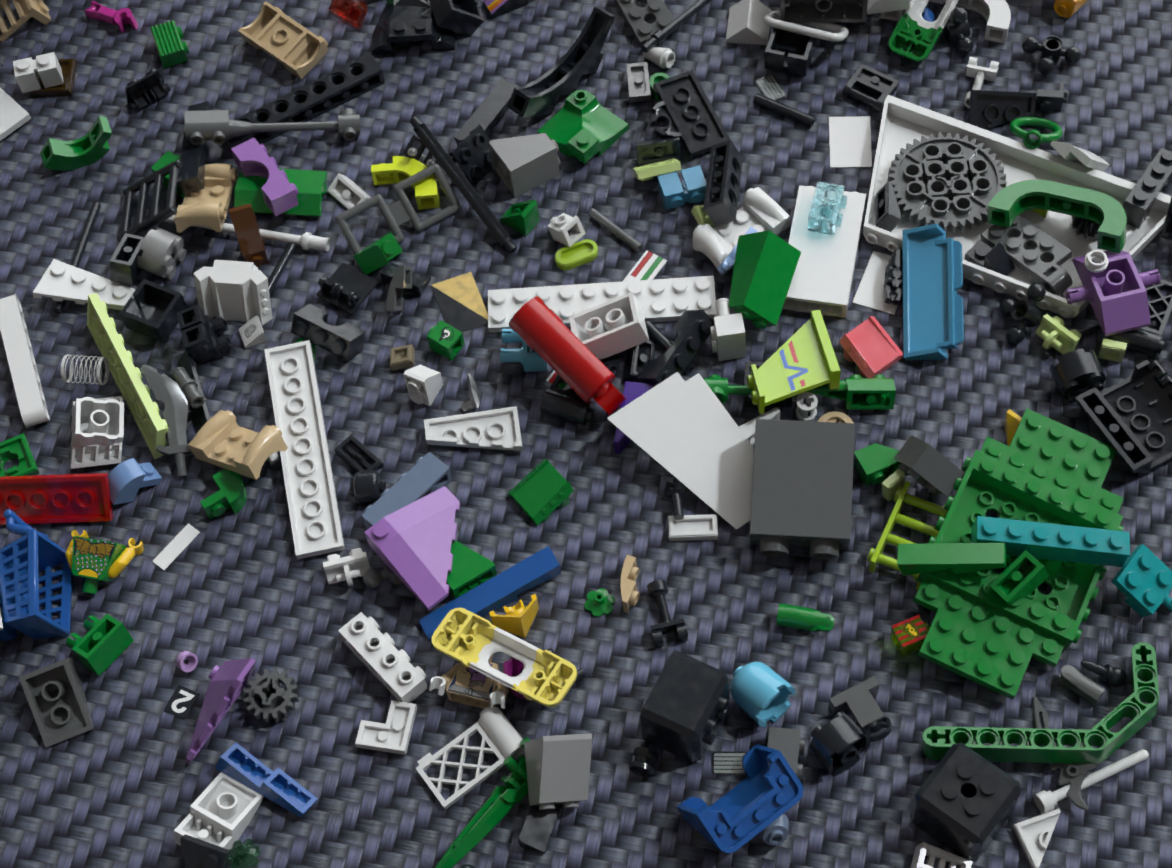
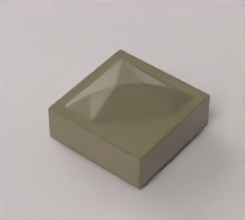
(402, 357)

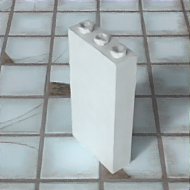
(826, 260)

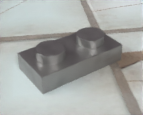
(638, 82)

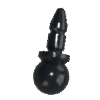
(1113, 675)

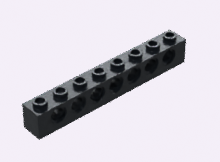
(314, 98)

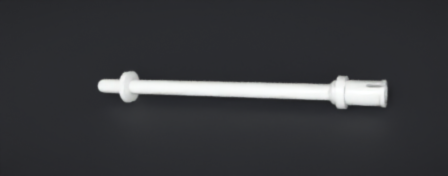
(306, 240)

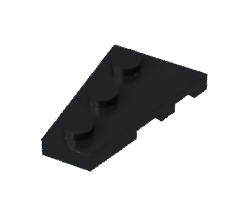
(995, 108)

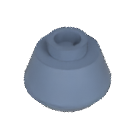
(775, 832)

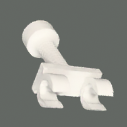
(980, 74)

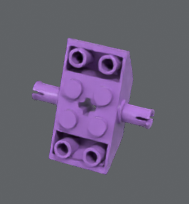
(1116, 293)

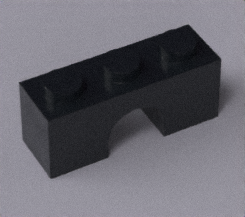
(340, 340)

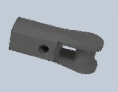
(1080, 684)

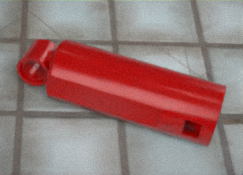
(566, 354)

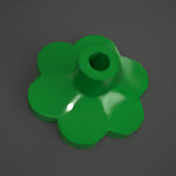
(599, 602)

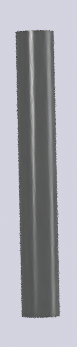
(633, 243)

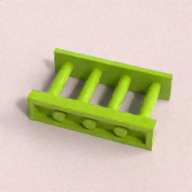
(902, 496)

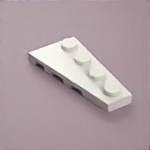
(74, 284)
(480, 429)

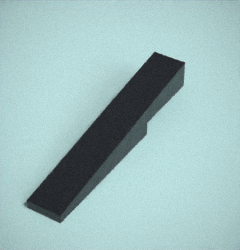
(193, 159)

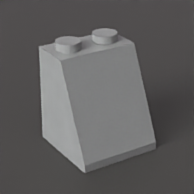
(525, 161)
(558, 770)

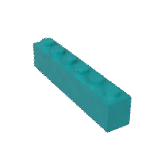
(1054, 541)

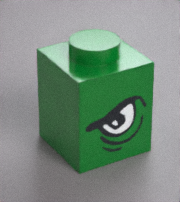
(445, 340)

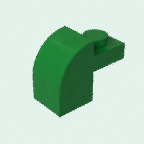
(231, 494)

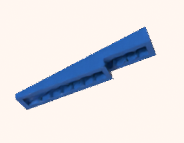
(499, 589)

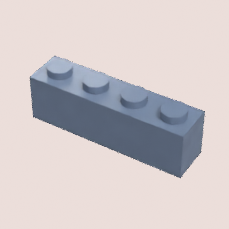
(422, 479)

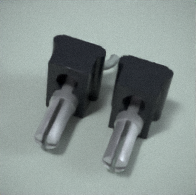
(412, 152)

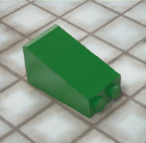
(762, 277)

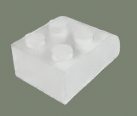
(611, 326)

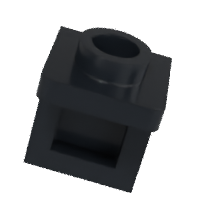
(1051, 99)

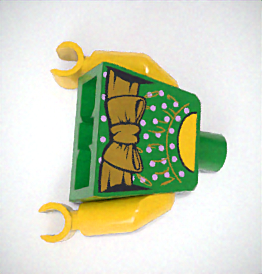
(98, 559)

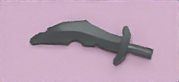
(175, 415)

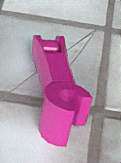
(118, 18)

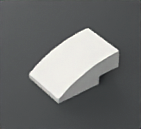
(220, 812)

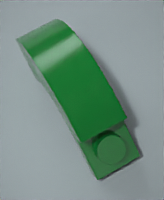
(80, 152)

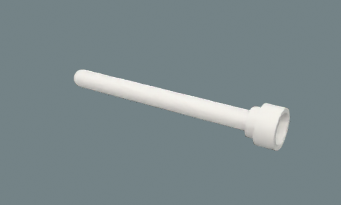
(1047, 799)

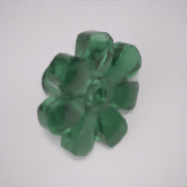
(244, 854)

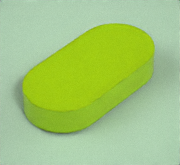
(576, 255)

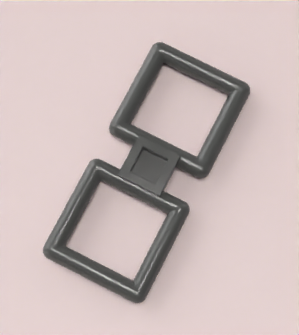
(402, 210)

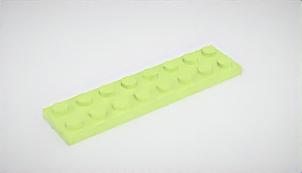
(126, 375)

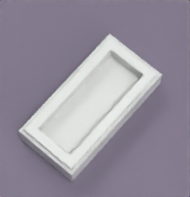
(693, 528)

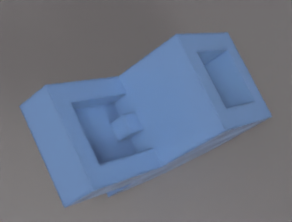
(128, 478)

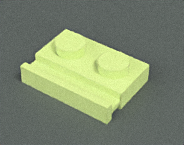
(647, 172)

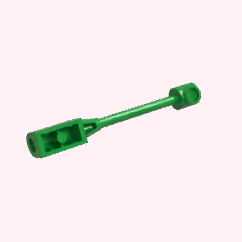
(855, 390)

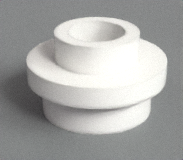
(1096, 256)

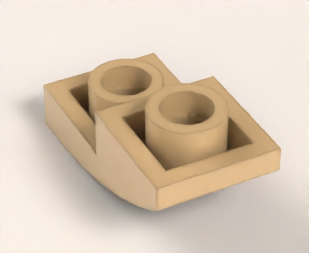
(628, 583)

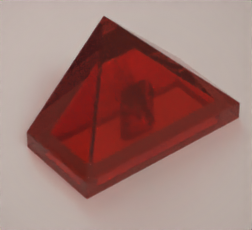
(350, 10)

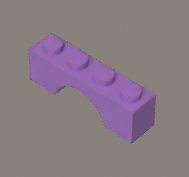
(254, 161)

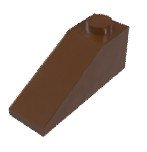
(249, 235)

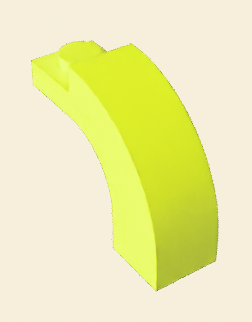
(401, 169)

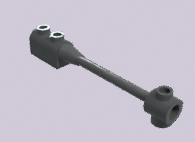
(218, 127)

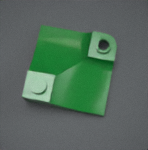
(584, 127)

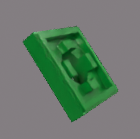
(18, 449)

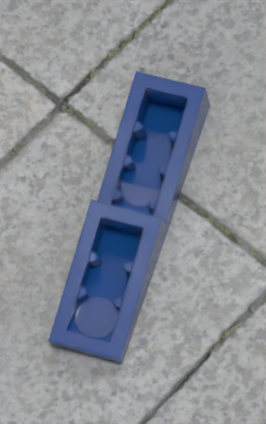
(273, 785)

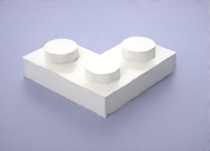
(393, 735)

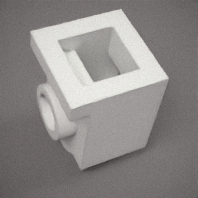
(561, 224)

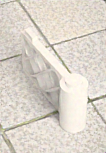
(500, 737)

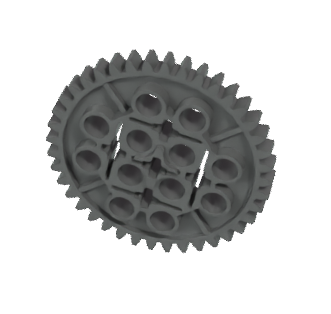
(944, 169)

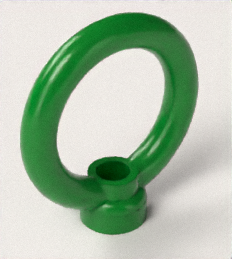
(1035, 121)

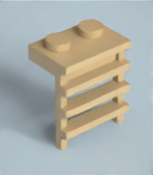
(25, 9)

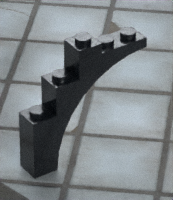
(582, 58)

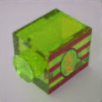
(909, 635)

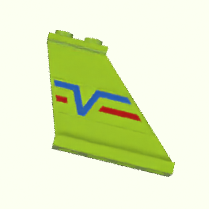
(797, 366)

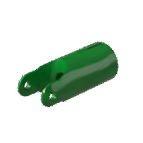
(803, 618)

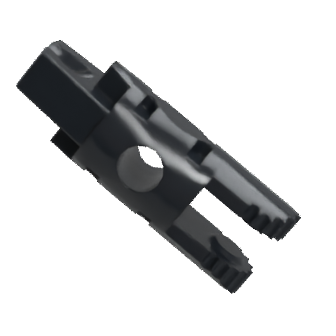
(894, 278)

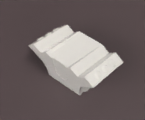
(233, 291)
(97, 431)

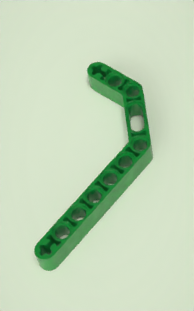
(936, 737)

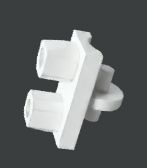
(347, 567)

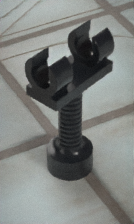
(658, 590)

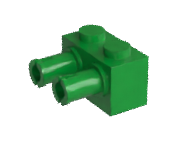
(102, 643)

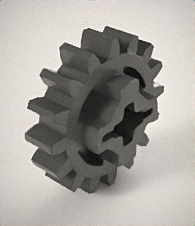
(277, 703)

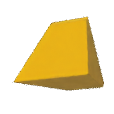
(517, 618)

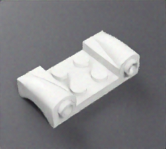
(757, 211)

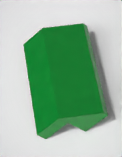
(309, 183)

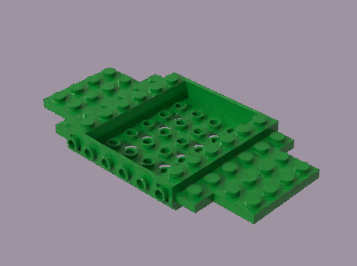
(1042, 478)

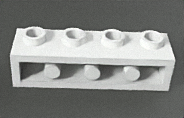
(383, 659)

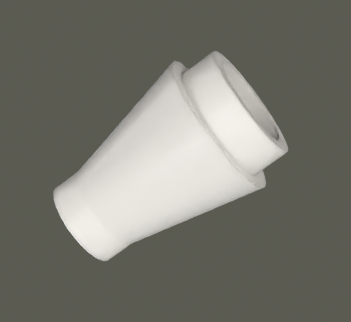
(661, 56)

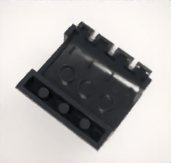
(1135, 416)

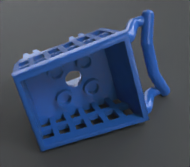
(20, 584)

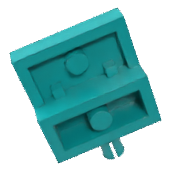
(1145, 582)

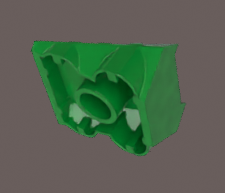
(541, 492)

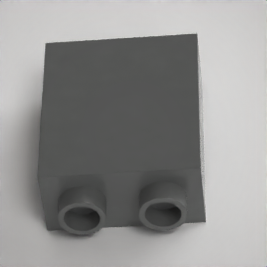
(802, 487)

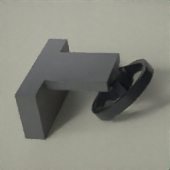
(863, 707)

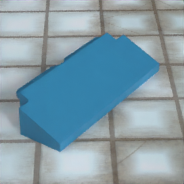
(930, 299)

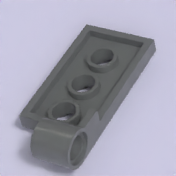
(635, 17)
(1048, 274)

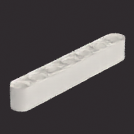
(22, 362)

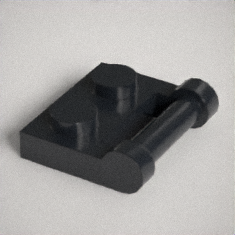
(873, 82)

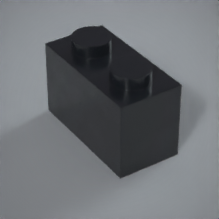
(123, 262)

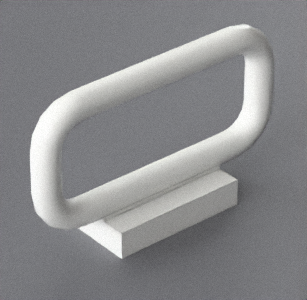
(823, 32)

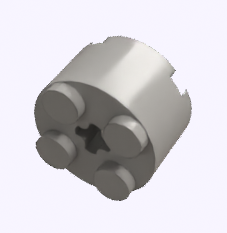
(161, 253)

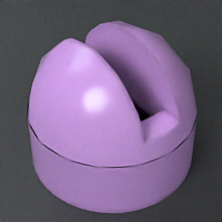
(193, 660)

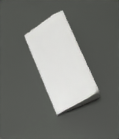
(347, 191)

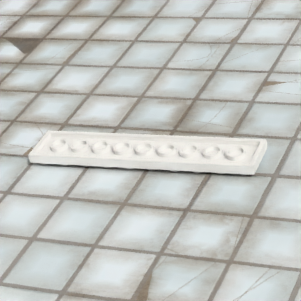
(659, 298)
(307, 459)

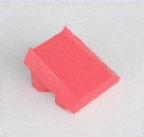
(870, 348)

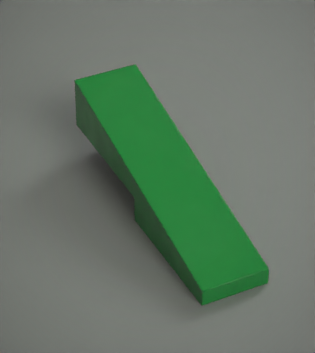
(956, 556)

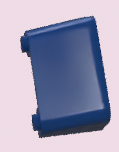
(748, 806)

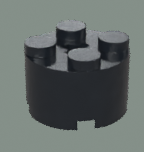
(1077, 373)
(838, 743)

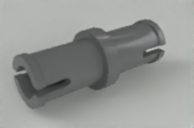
(188, 387)

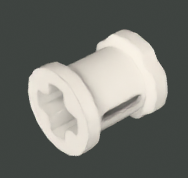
(809, 406)

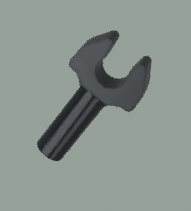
(674, 492)

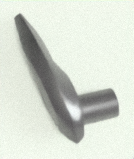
(473, 393)

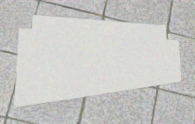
(695, 441)

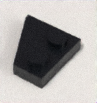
(203, 854)

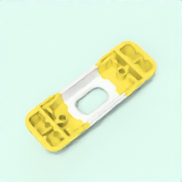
(474, 640)

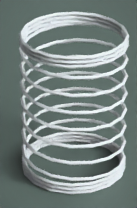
(73, 369)

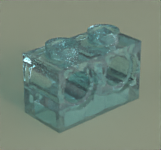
(826, 208)

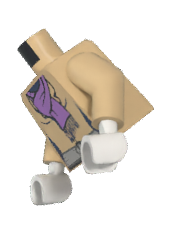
(470, 687)

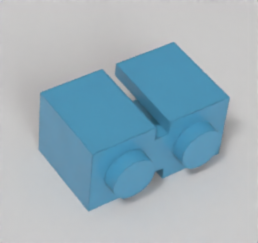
(672, 192)

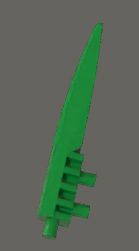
(491, 813)

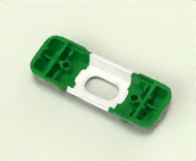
(914, 35)

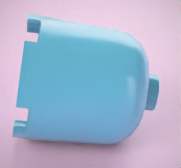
(761, 692)

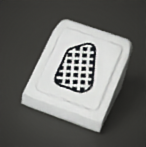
(252, 333)

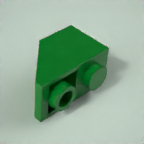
(875, 463)

